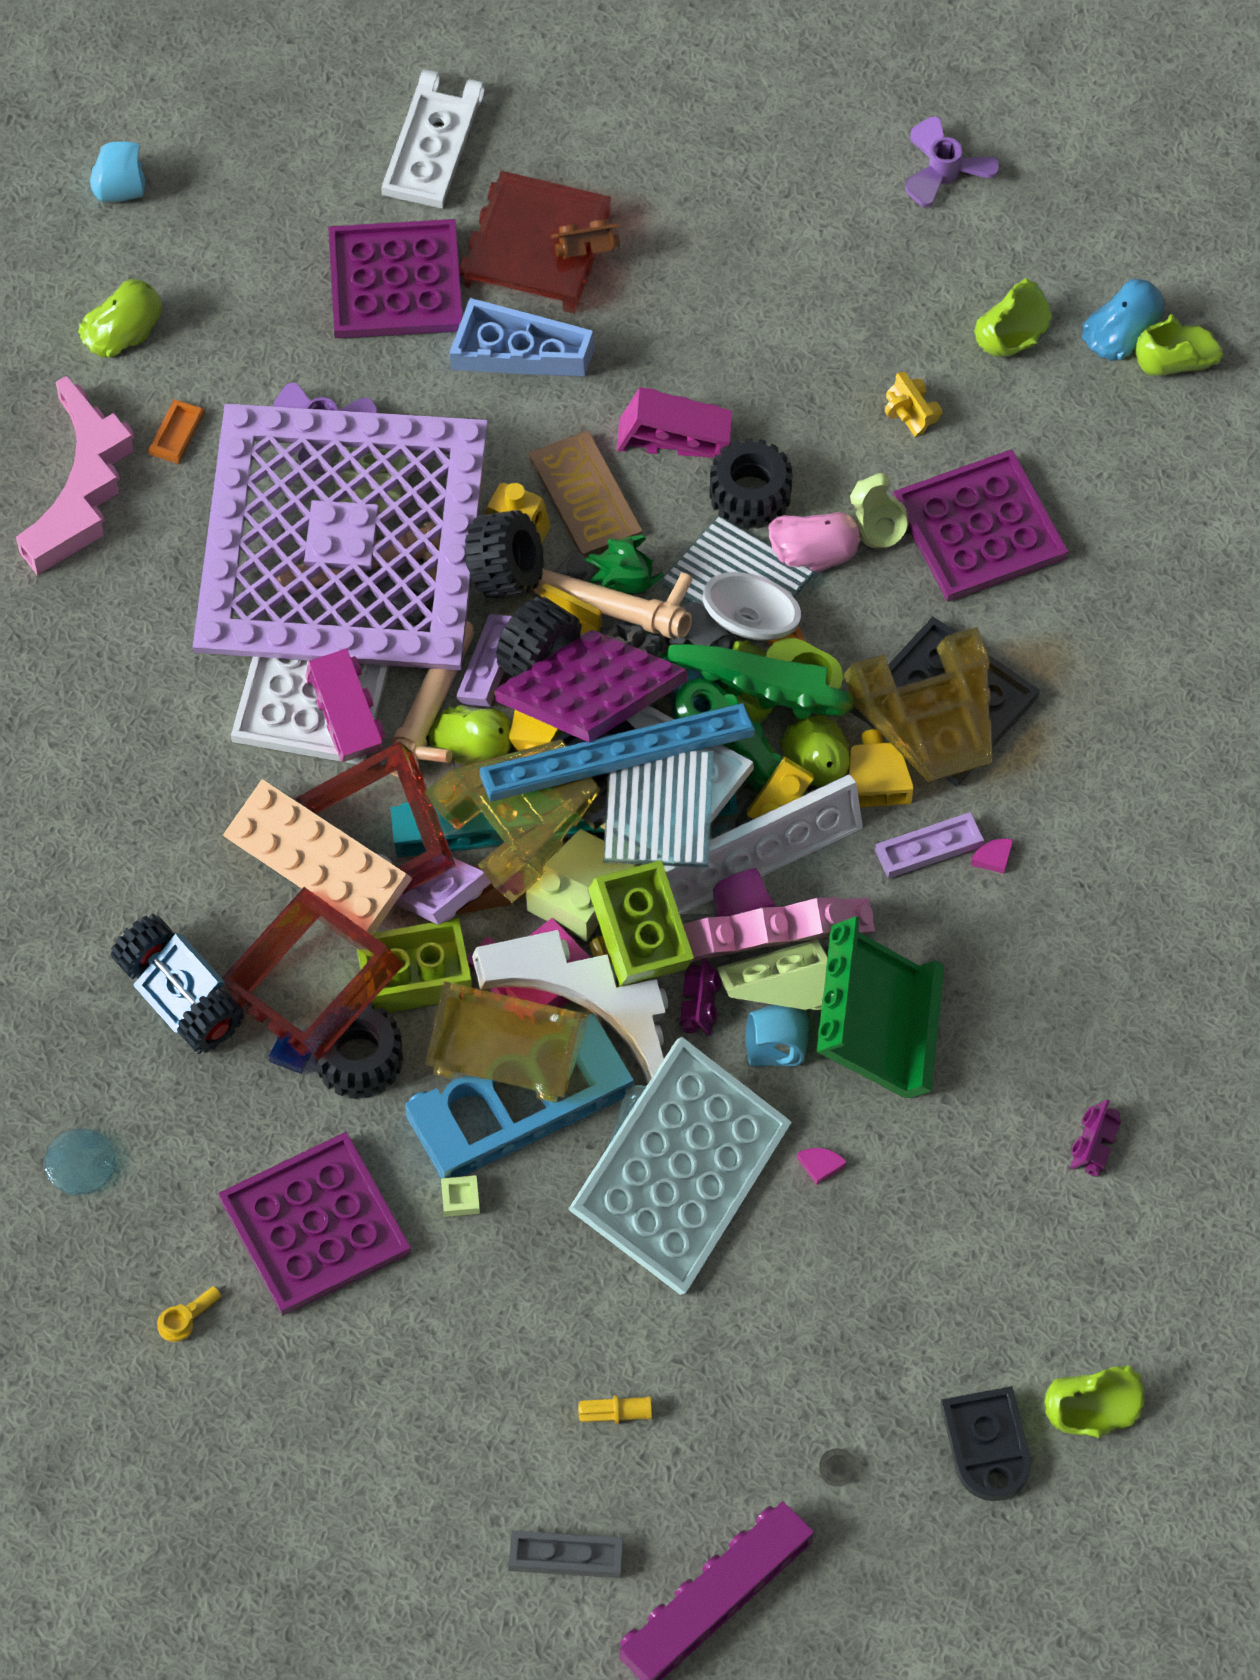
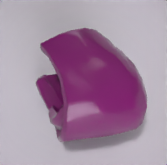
(741, 894)

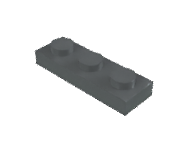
(565, 1554)

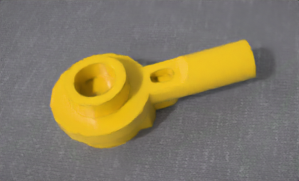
(177, 1321)

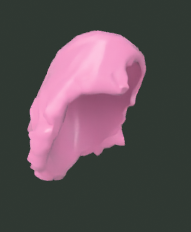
(814, 540)

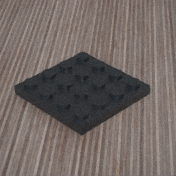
(920, 661)

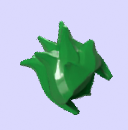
(624, 566)

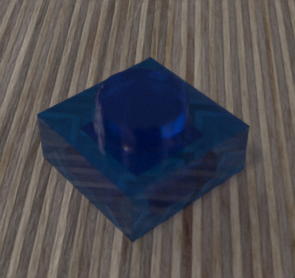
(286, 1056)

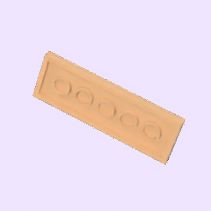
(317, 856)

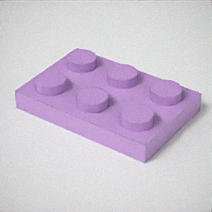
(446, 893)

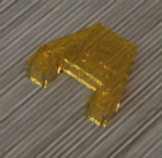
(937, 721)
(527, 823)

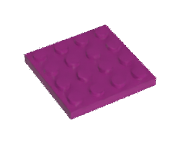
(395, 278)
(980, 525)
(591, 685)
(314, 1223)

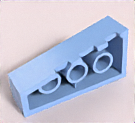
(519, 343)

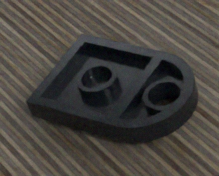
(987, 1440)

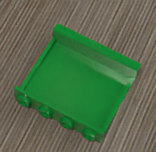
(880, 1012)

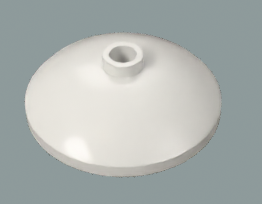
(751, 606)

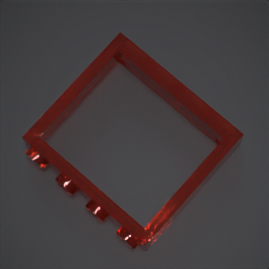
(394, 758)
(273, 946)

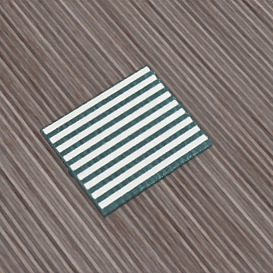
(731, 549)
(661, 811)

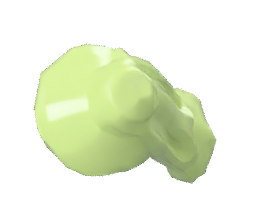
(879, 516)

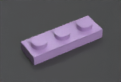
(483, 671)
(929, 845)

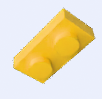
(783, 787)

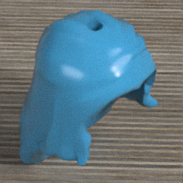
(1116, 327)

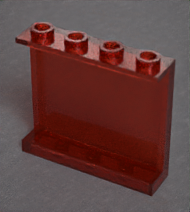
(516, 240)

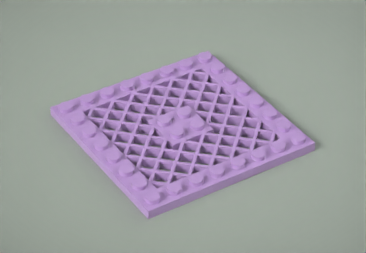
(340, 536)

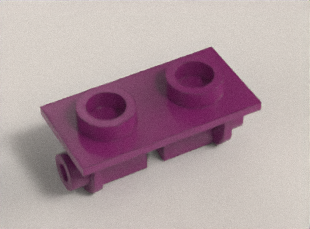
(702, 984)
(1099, 1125)

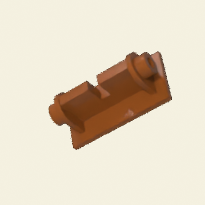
(573, 240)

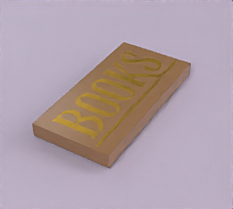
(584, 493)

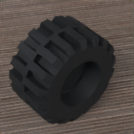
(744, 504)
(504, 554)
(535, 634)
(369, 1073)

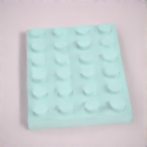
(680, 1166)

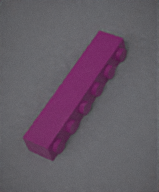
(716, 1594)

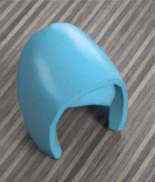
(118, 173)
(776, 1026)

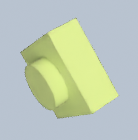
(460, 1196)

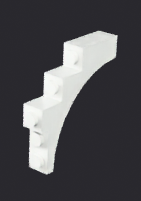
(542, 965)

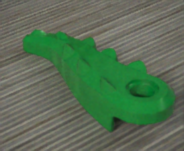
(766, 678)
(753, 748)

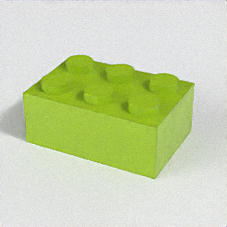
(640, 923)
(429, 958)

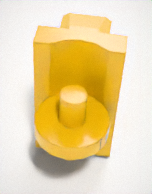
(908, 403)

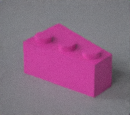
(673, 423)
(345, 704)

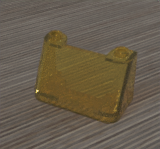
(505, 1040)

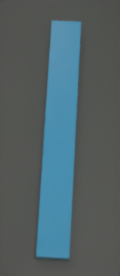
(616, 752)

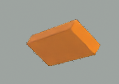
(176, 431)

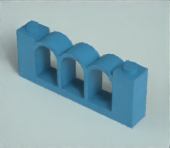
(449, 1148)

